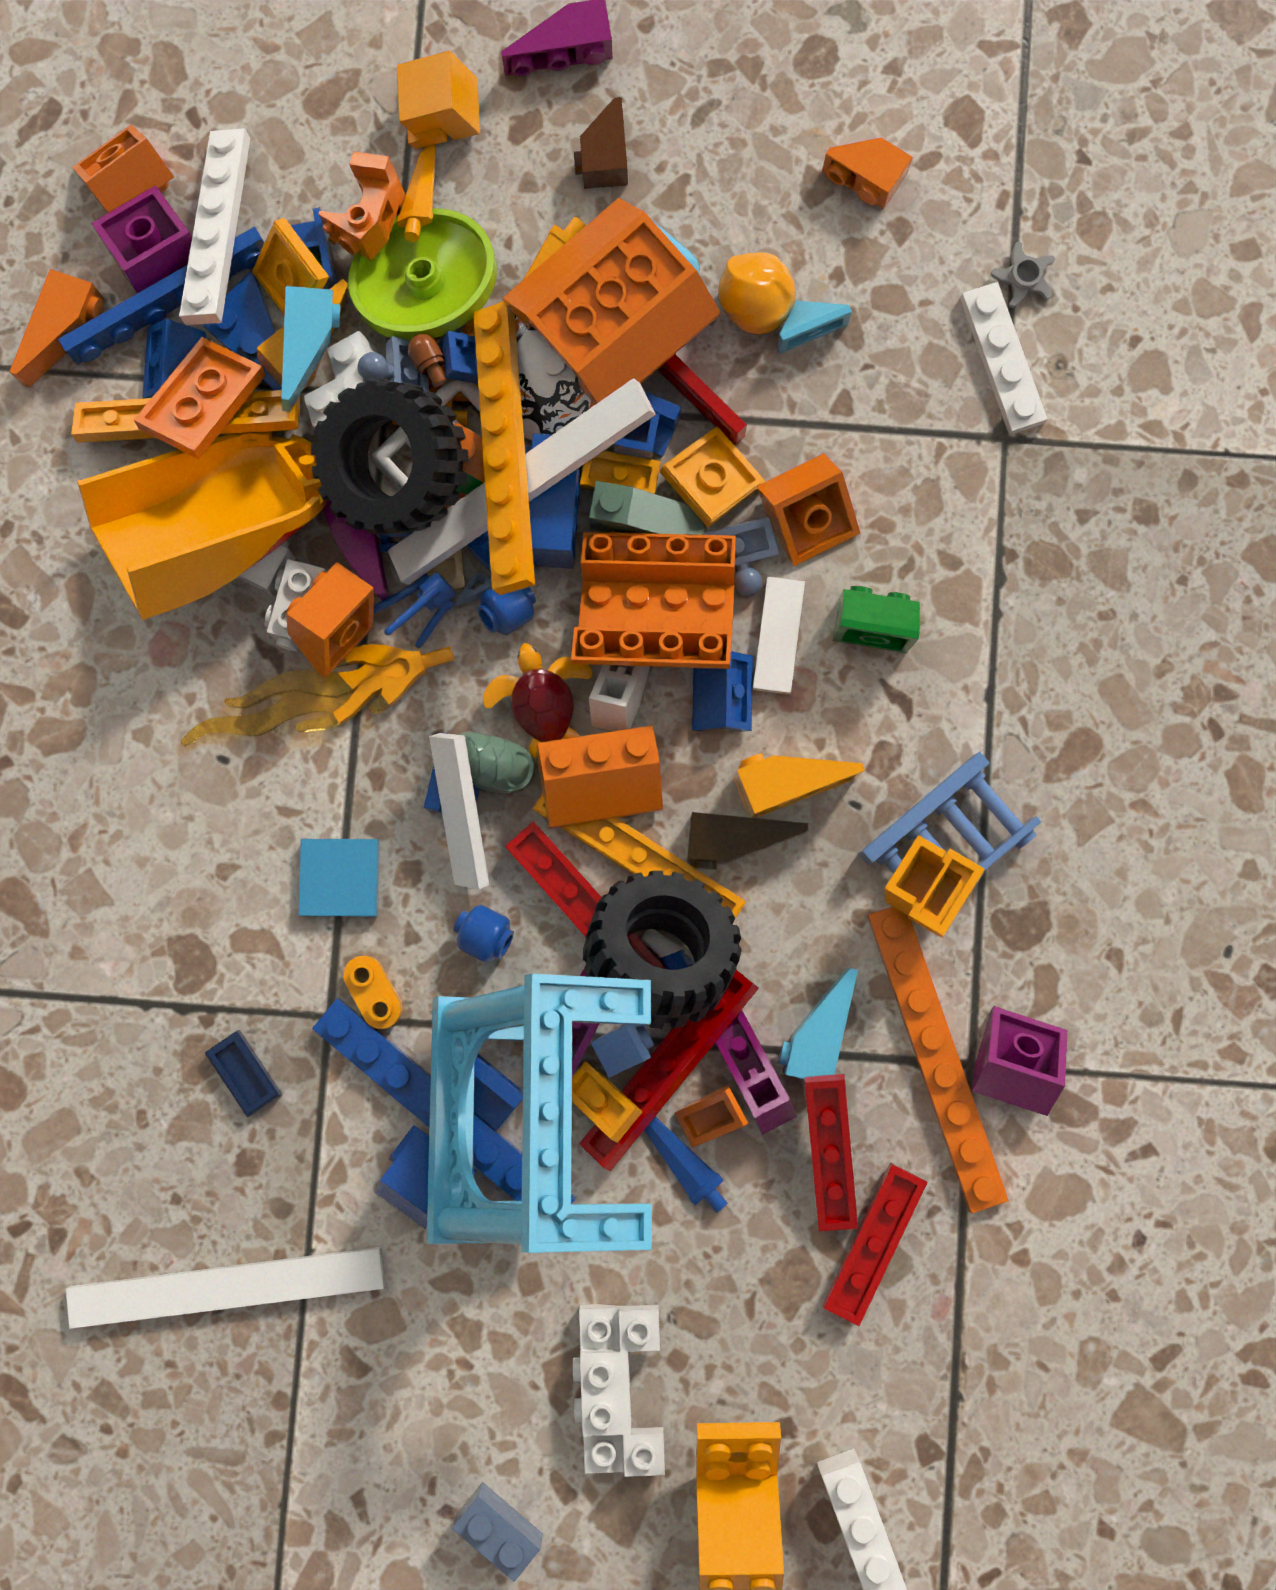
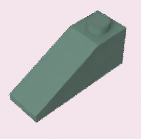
(638, 511)

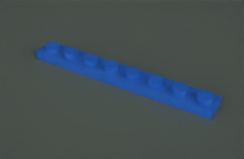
(411, 1087)

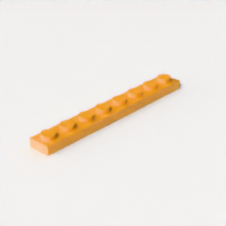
(503, 450)

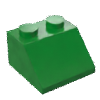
(877, 620)

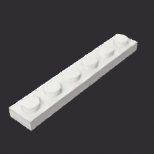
(215, 227)

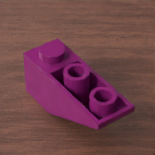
(567, 38)

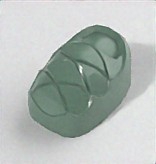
(498, 763)

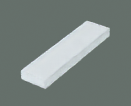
(459, 810)

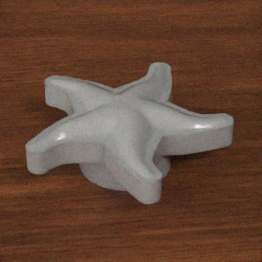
(1024, 275)

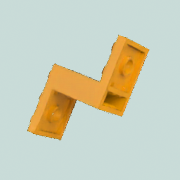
(738, 1506)

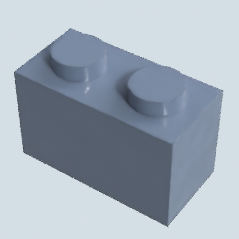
(498, 1531)

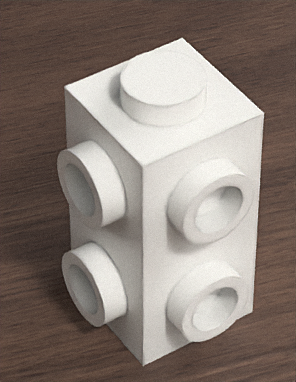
(290, 583)

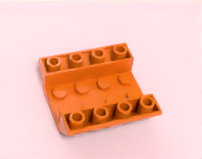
(615, 300)
(656, 600)

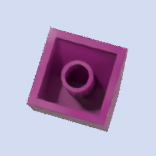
(145, 239)
(1021, 1061)

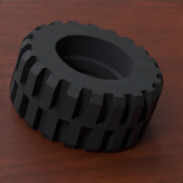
(344, 450)
(681, 910)

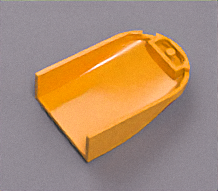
(193, 524)

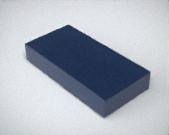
(243, 1073)

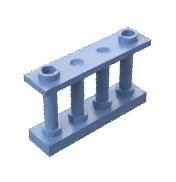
(942, 801)

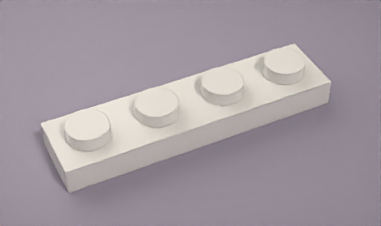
(1003, 358)

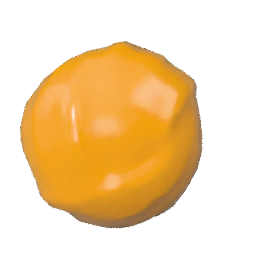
(756, 292)

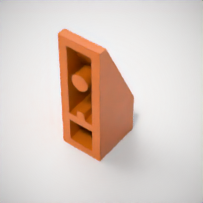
(61, 308)

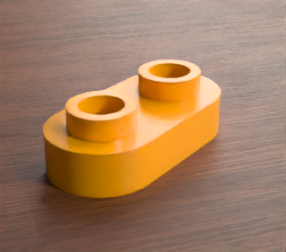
(374, 990)

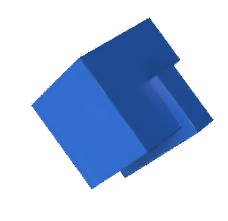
(407, 1178)

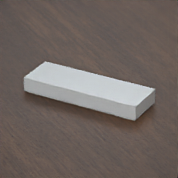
(778, 635)

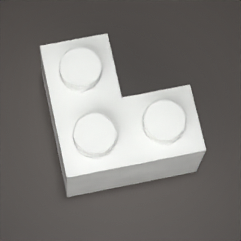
(344, 361)

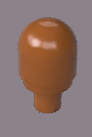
(427, 358)

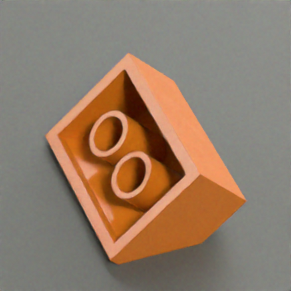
(600, 776)

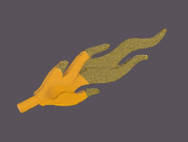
(340, 694)

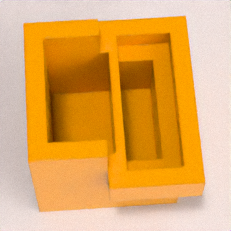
(437, 99)
(932, 885)

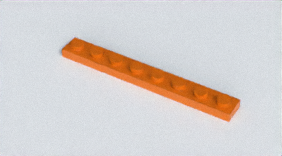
(938, 1059)

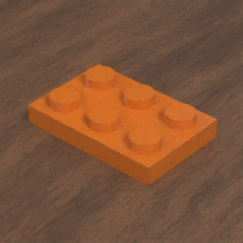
(200, 397)

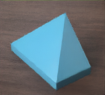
(811, 321)

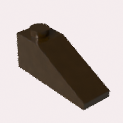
(727, 838)

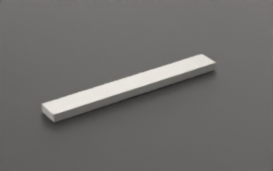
(545, 466)
(225, 1287)

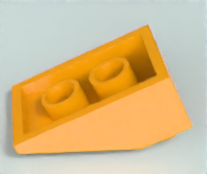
(784, 780)

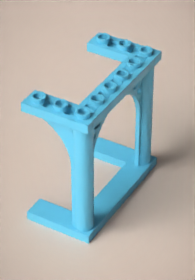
(542, 1018)

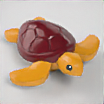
(540, 696)

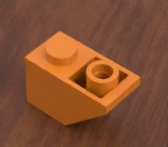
(869, 168)

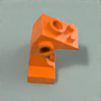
(379, 205)

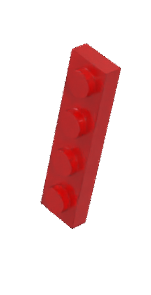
(831, 1152)
(874, 1244)

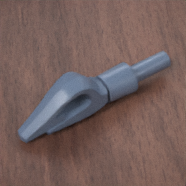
(469, 595)

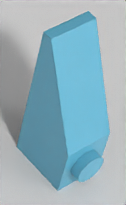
(306, 337)
(818, 1038)

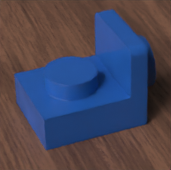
(459, 356)

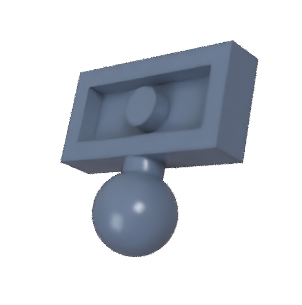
(395, 368)
(753, 542)

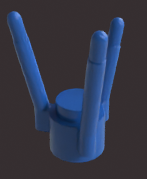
(434, 593)

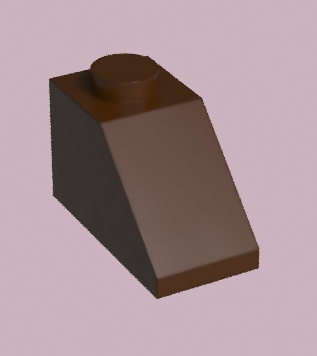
(603, 150)

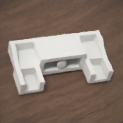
(605, 1400)

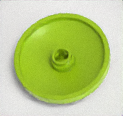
(427, 282)

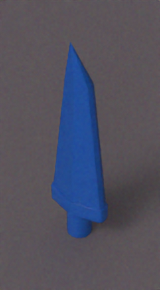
(692, 1173)

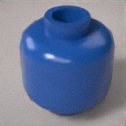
(506, 611)
(483, 933)

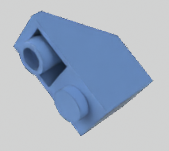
(623, 1048)

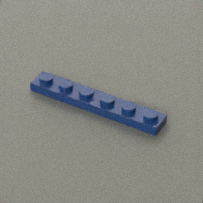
(148, 306)

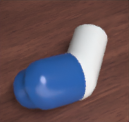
(669, 952)

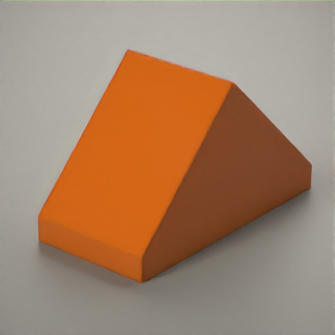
(711, 1116)

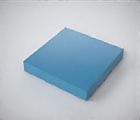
(339, 877)

